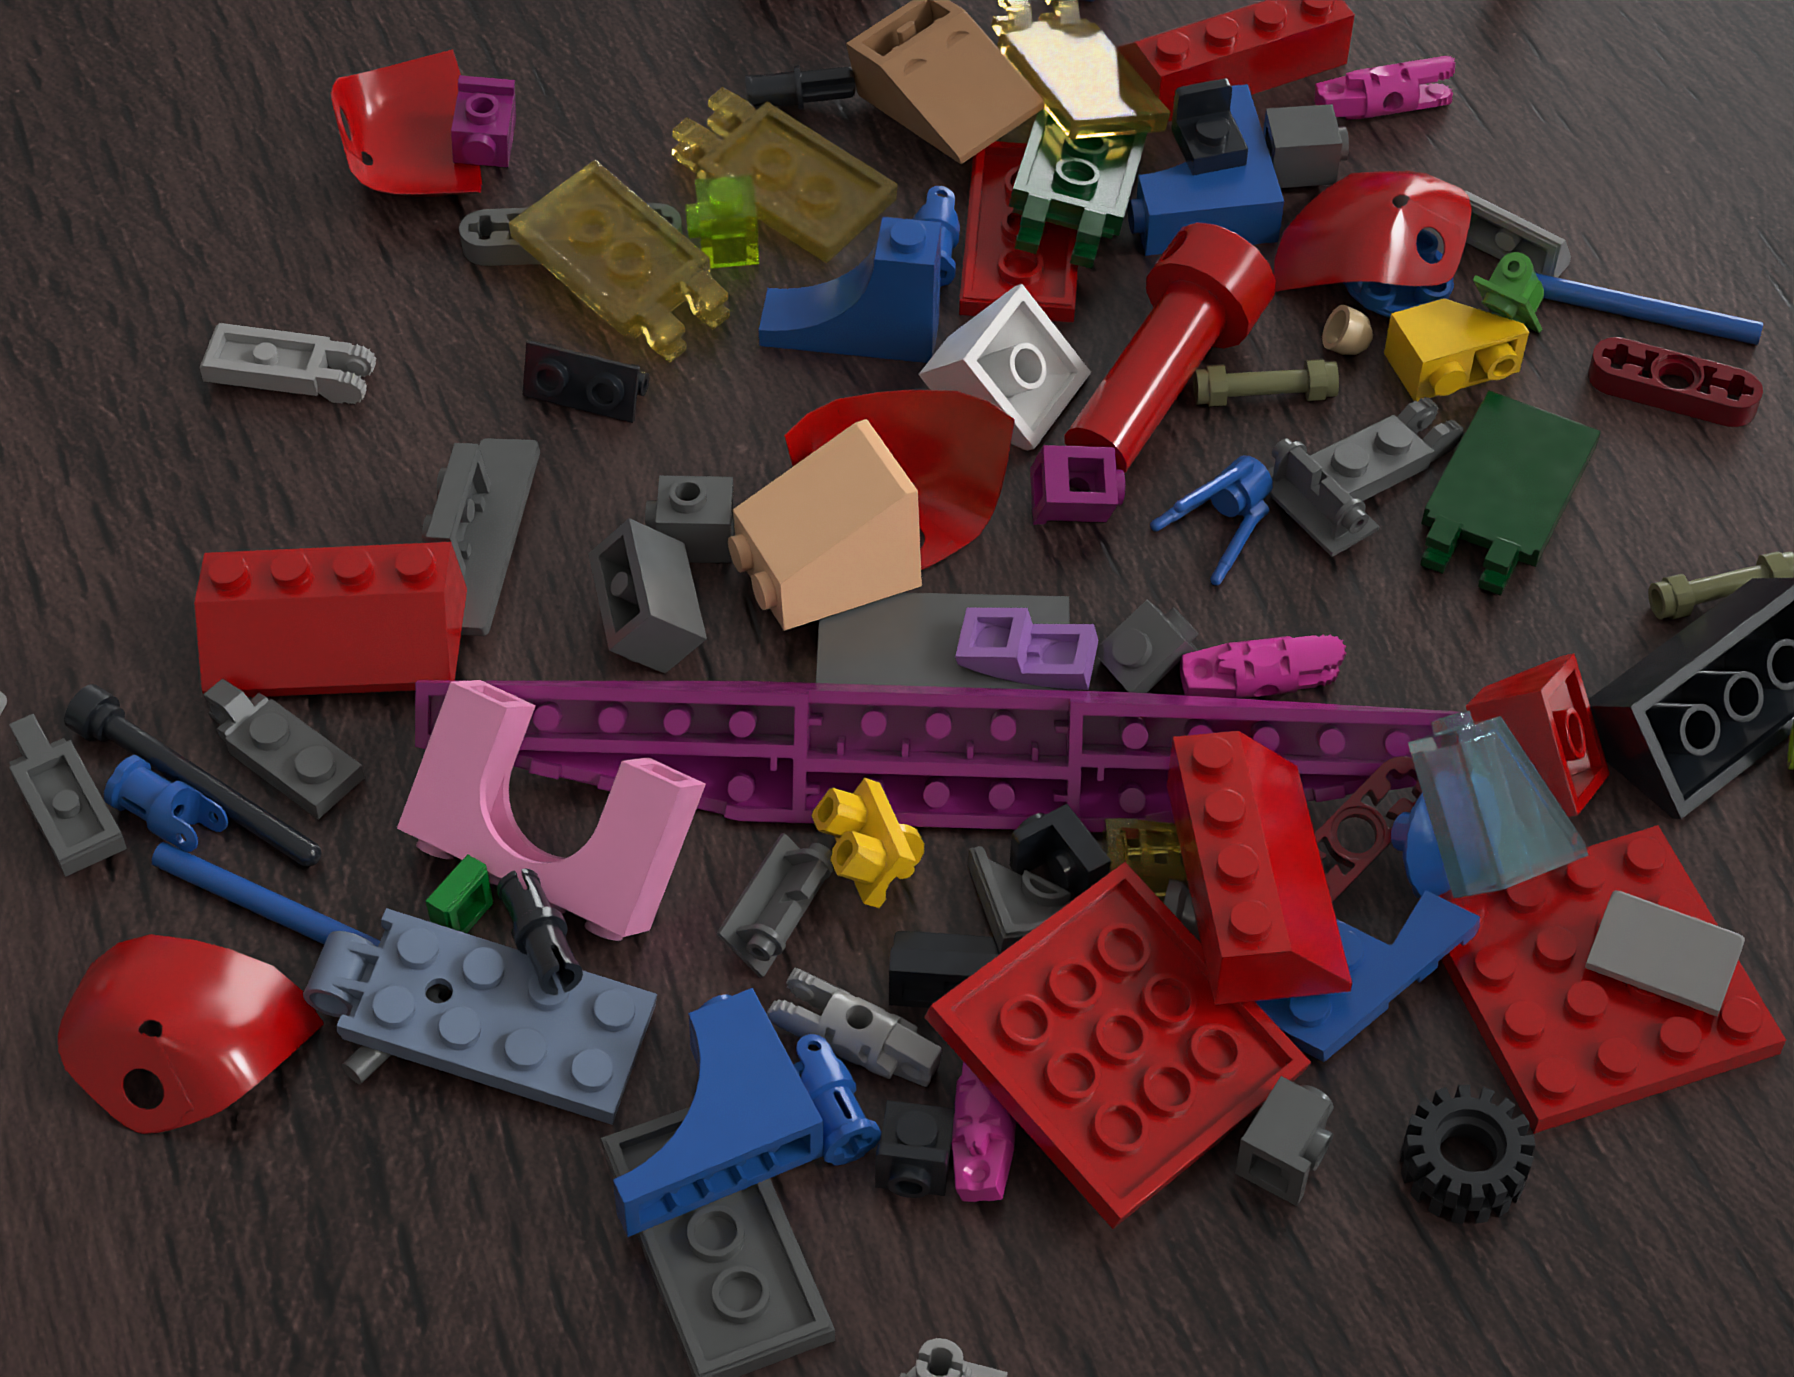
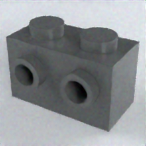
(647, 596)

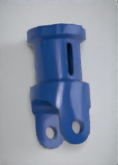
(942, 210)
(162, 804)
(832, 1089)

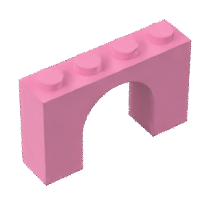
(465, 808)

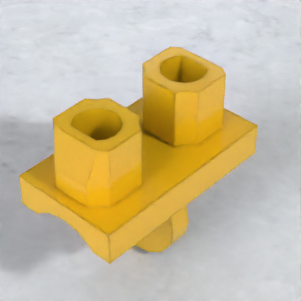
(868, 838)

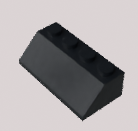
(1704, 699)

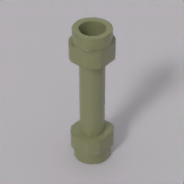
(1316, 380)
(1676, 596)

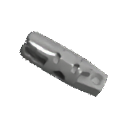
(857, 1030)

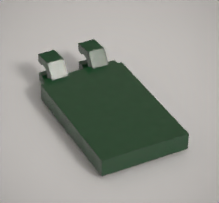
(1074, 186)
(1506, 487)

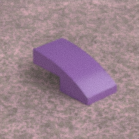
(1015, 649)

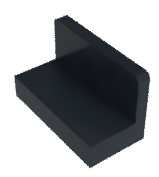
(932, 964)

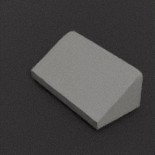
(1503, 233)
(1665, 952)

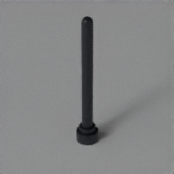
(98, 715)

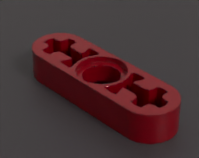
(1698, 372)
(1376, 788)

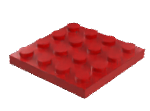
(1575, 1036)
(1113, 1044)

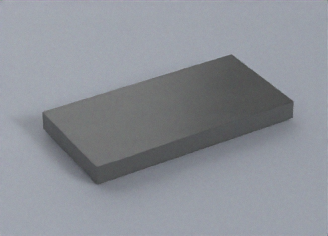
(916, 638)
(727, 1270)

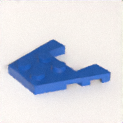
(1378, 974)

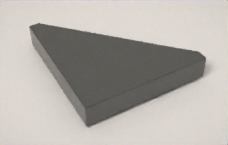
(1011, 900)

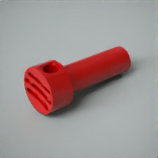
(1202, 296)

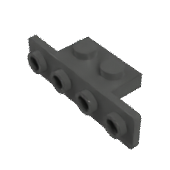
(481, 514)

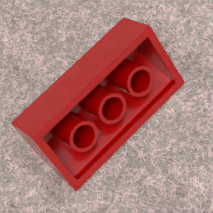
(1249, 45)
(330, 618)
(1253, 871)

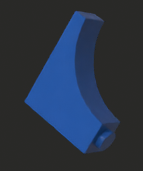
(1235, 198)
(875, 310)
(742, 1126)

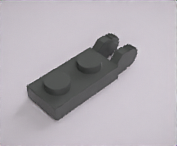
(1388, 450)

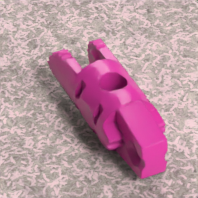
(1388, 88)
(1262, 666)
(980, 1141)

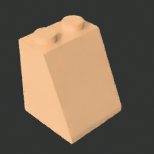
(831, 531)

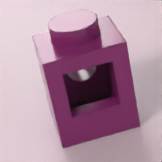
(483, 121)
(1081, 467)

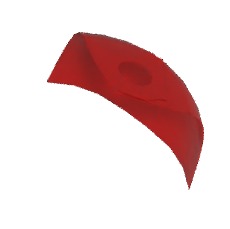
(405, 125)
(1361, 236)
(945, 444)
(220, 1018)

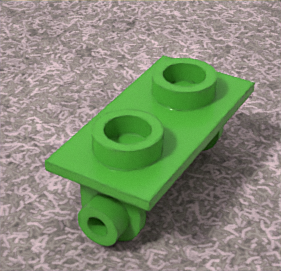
(1513, 290)

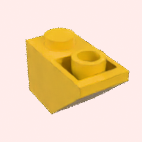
(1452, 347)

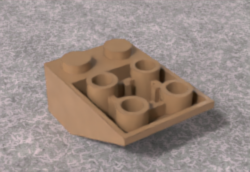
(941, 78)

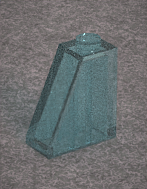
(1489, 806)

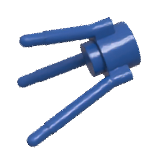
(1232, 492)

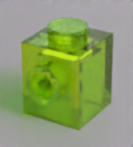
(725, 220)

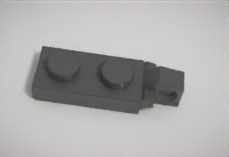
(283, 749)
(63, 799)

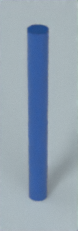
(1651, 309)
(249, 894)

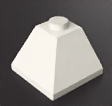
(1013, 361)

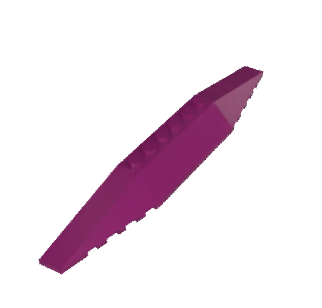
(935, 750)

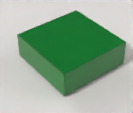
(461, 896)

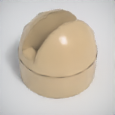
(1347, 331)

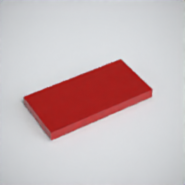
(992, 228)

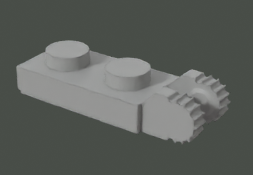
(287, 362)

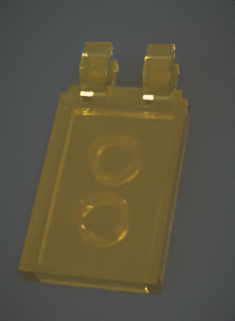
(1077, 72)
(798, 177)
(621, 258)

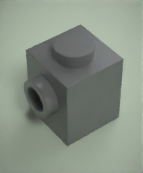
(1305, 144)
(696, 513)

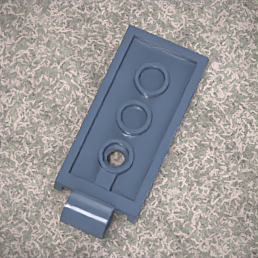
(497, 1024)

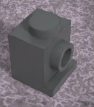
(1286, 1140)

